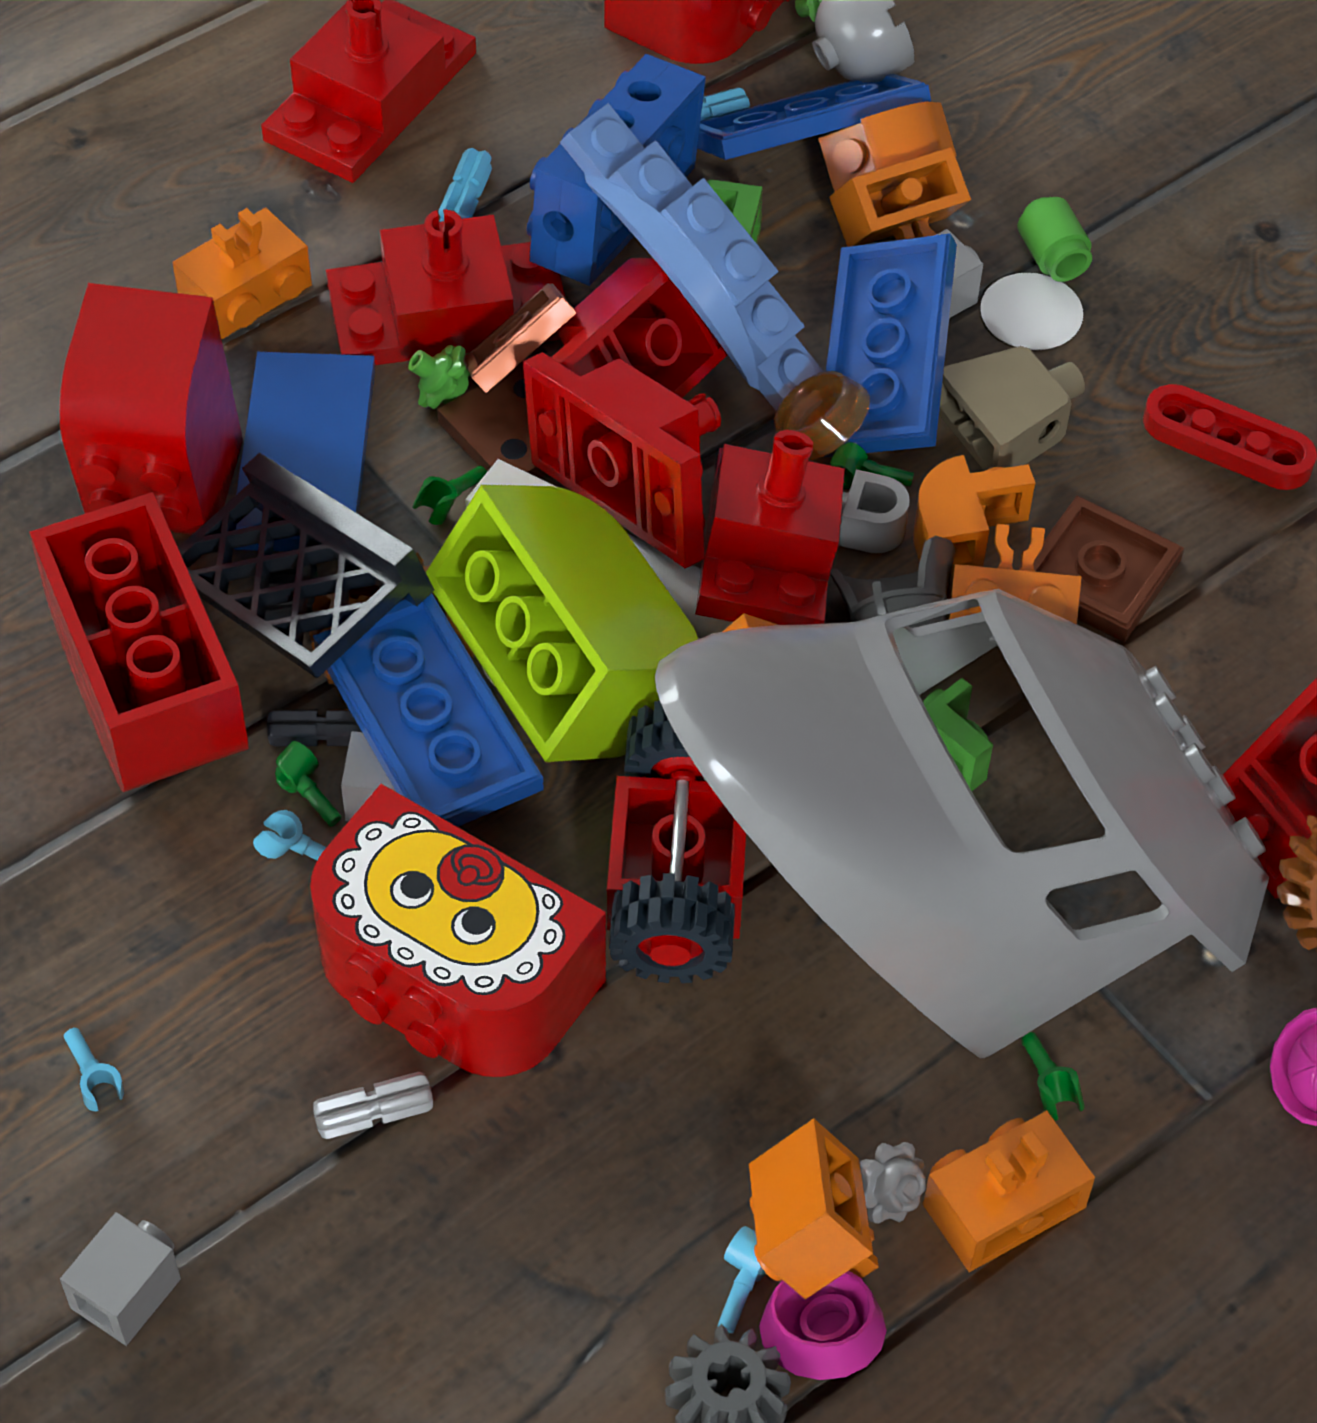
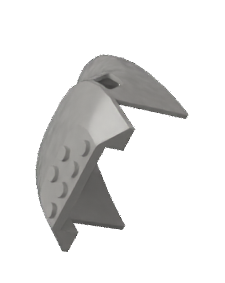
(870, 821)

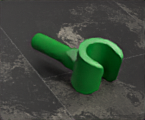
(855, 457)
(441, 494)
(292, 774)
(1054, 1082)

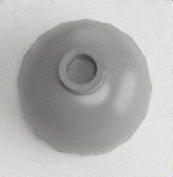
(861, 39)

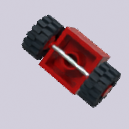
(671, 861)

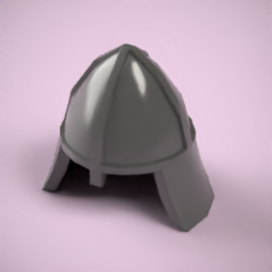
(880, 596)

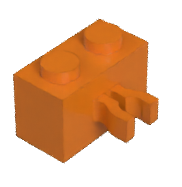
(900, 199)
(246, 269)
(1046, 590)
(1007, 1189)
(810, 1211)

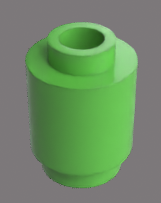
(1055, 238)

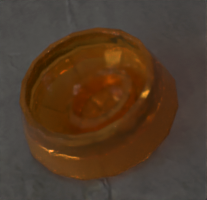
(825, 409)

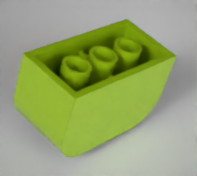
(558, 615)

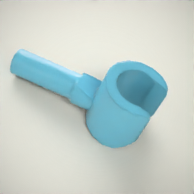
(290, 837)
(91, 1069)
(742, 1256)

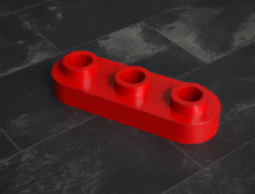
(1229, 436)

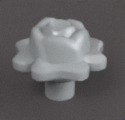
(892, 1182)

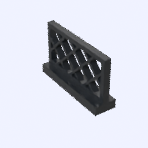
(326, 534)

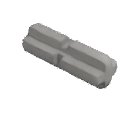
(390, 1101)

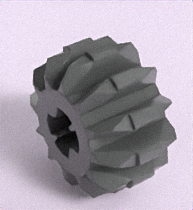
(723, 1363)

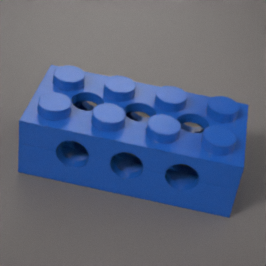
(569, 222)

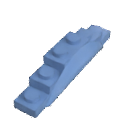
(698, 249)

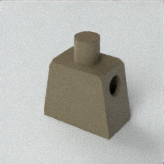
(1008, 405)

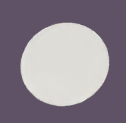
(1031, 311)

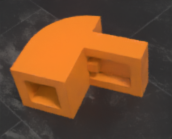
(885, 141)
(966, 504)

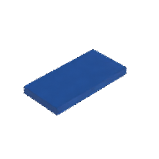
(806, 115)
(893, 336)
(313, 422)
(432, 716)

